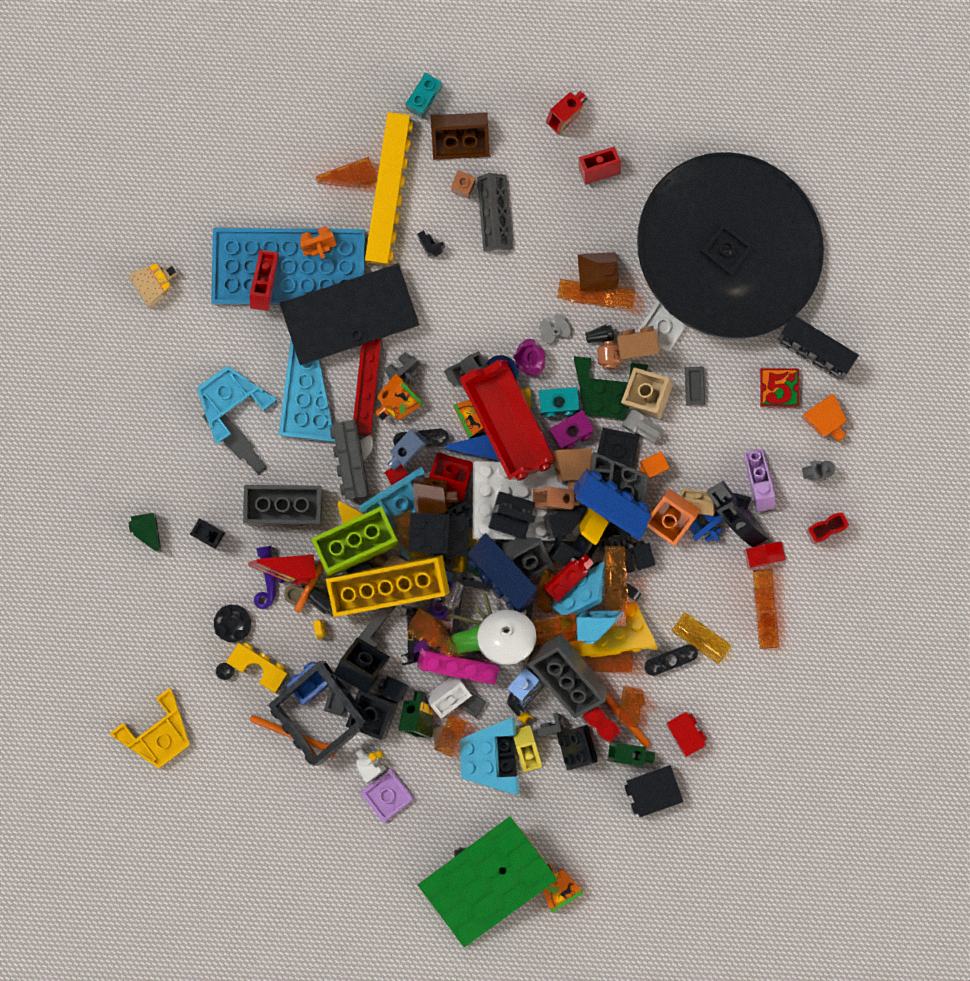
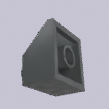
(528, 556)

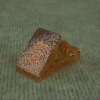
(630, 706)
(450, 735)

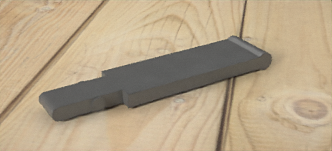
(240, 445)

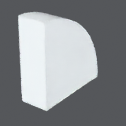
(366, 446)

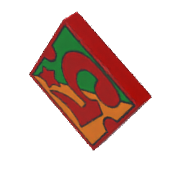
(779, 387)

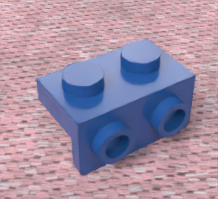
(311, 688)

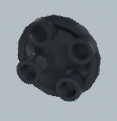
(232, 623)

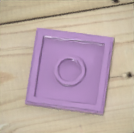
(387, 795)

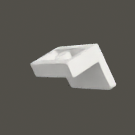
(448, 696)

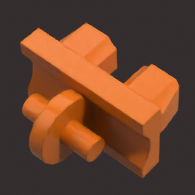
(318, 244)

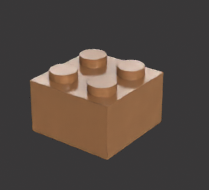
(640, 343)

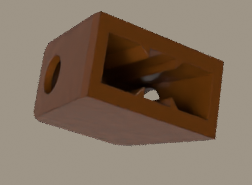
(432, 495)

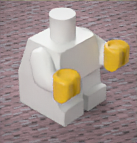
(368, 764)

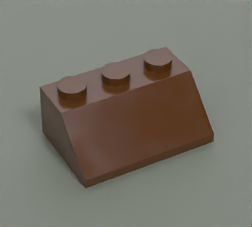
(460, 136)

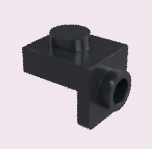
(584, 546)

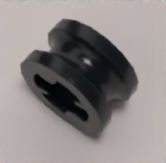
(228, 675)

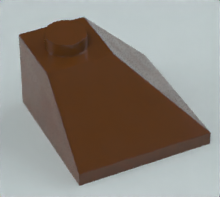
(598, 271)

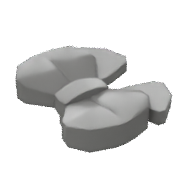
(550, 333)

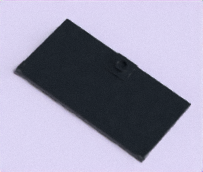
(349, 314)

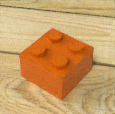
(672, 517)

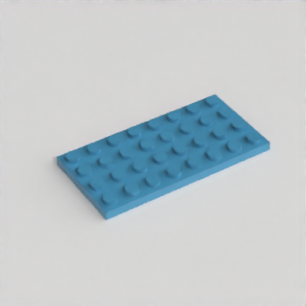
(237, 252)

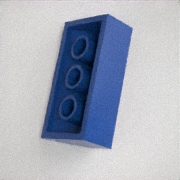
(612, 503)

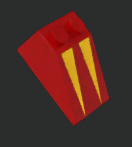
(289, 569)

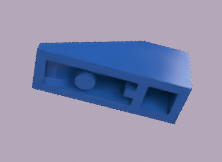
(476, 447)

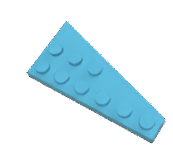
(305, 402)

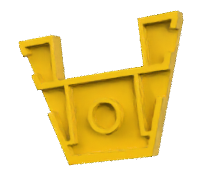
(163, 739)

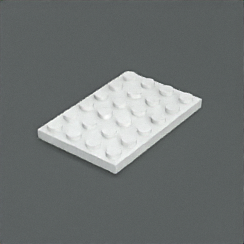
(491, 478)

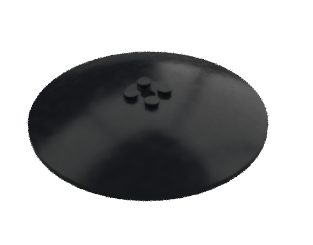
(755, 213)

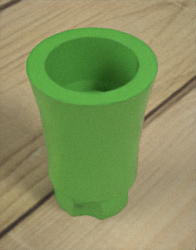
(466, 640)

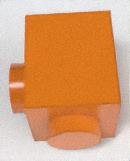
(654, 465)

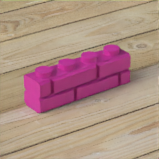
(458, 667)

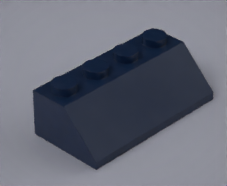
(501, 574)

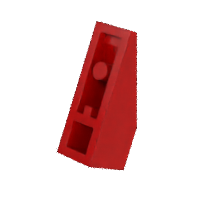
(263, 280)

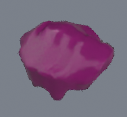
(530, 358)

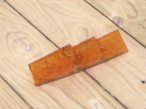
(615, 582)

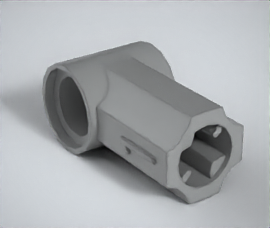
(638, 424)

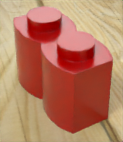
(822, 530)
(605, 728)

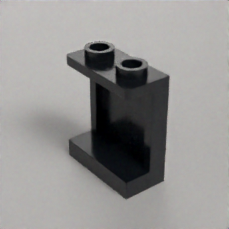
(653, 791)

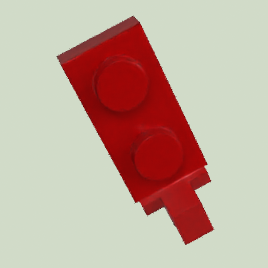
(568, 577)

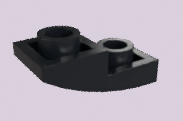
(506, 757)

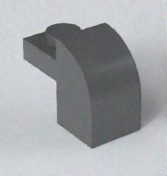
(471, 362)

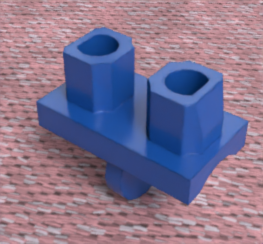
(698, 531)

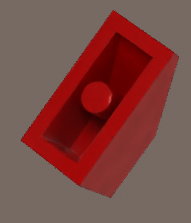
(764, 554)

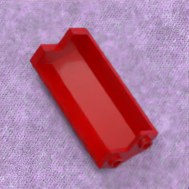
(508, 420)

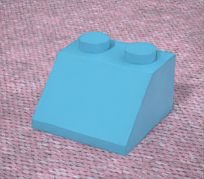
(594, 624)

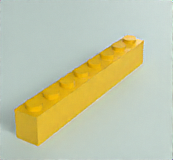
(388, 189)

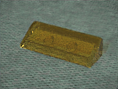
(701, 637)

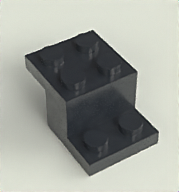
(438, 534)

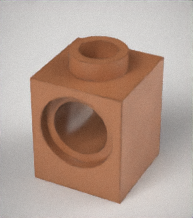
(463, 184)

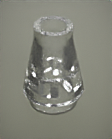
(452, 600)

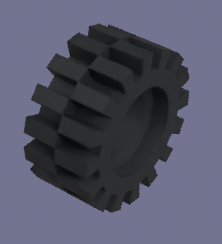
(610, 530)

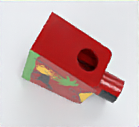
(565, 111)

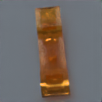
(612, 298)

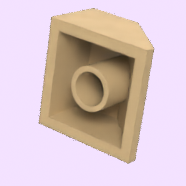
(647, 392)

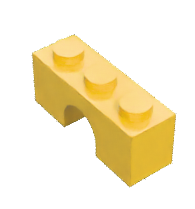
(243, 657)

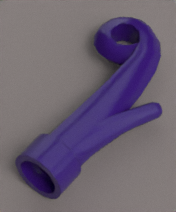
(266, 552)

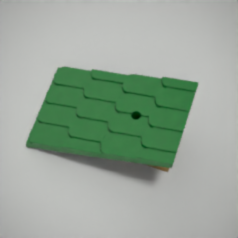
(473, 892)

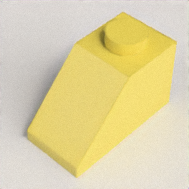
(527, 749)

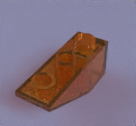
(430, 628)

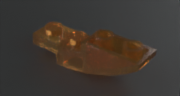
(765, 609)

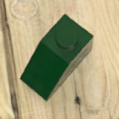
(146, 530)

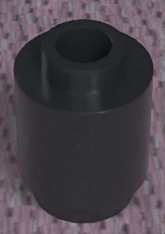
(321, 600)

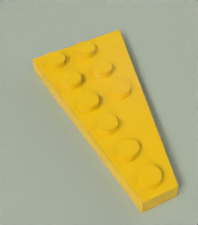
(620, 638)

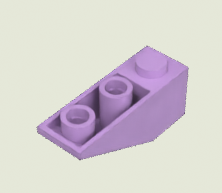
(759, 480)

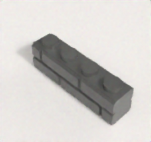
(350, 459)

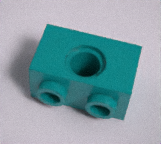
(423, 95)
(569, 396)

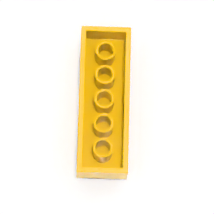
(387, 586)

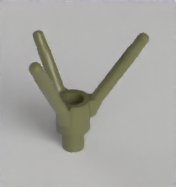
(483, 615)

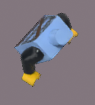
(522, 692)

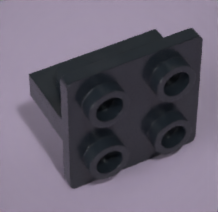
(512, 515)
(577, 747)

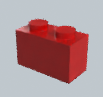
(599, 165)
(686, 733)

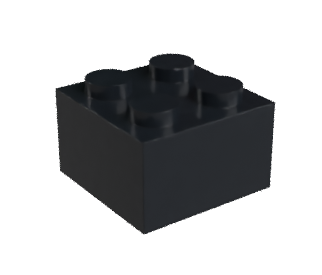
(361, 665)
(380, 712)

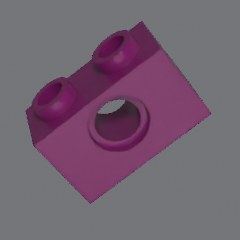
(578, 421)

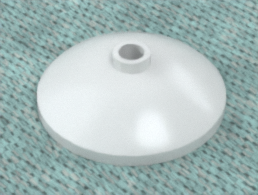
(510, 646)

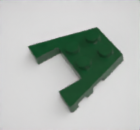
(601, 396)

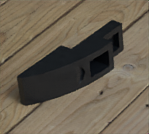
(735, 515)

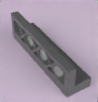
(491, 211)

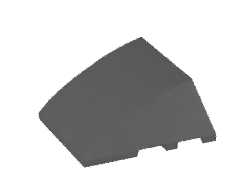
(622, 475)

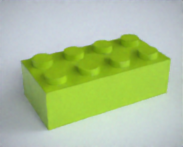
(355, 541)

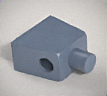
(413, 442)

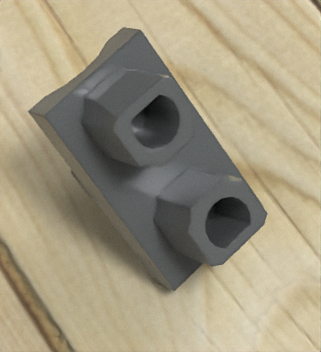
(409, 364)
(818, 470)

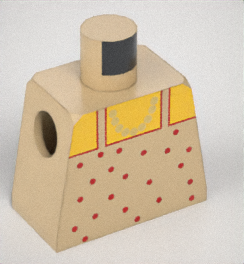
(153, 282)

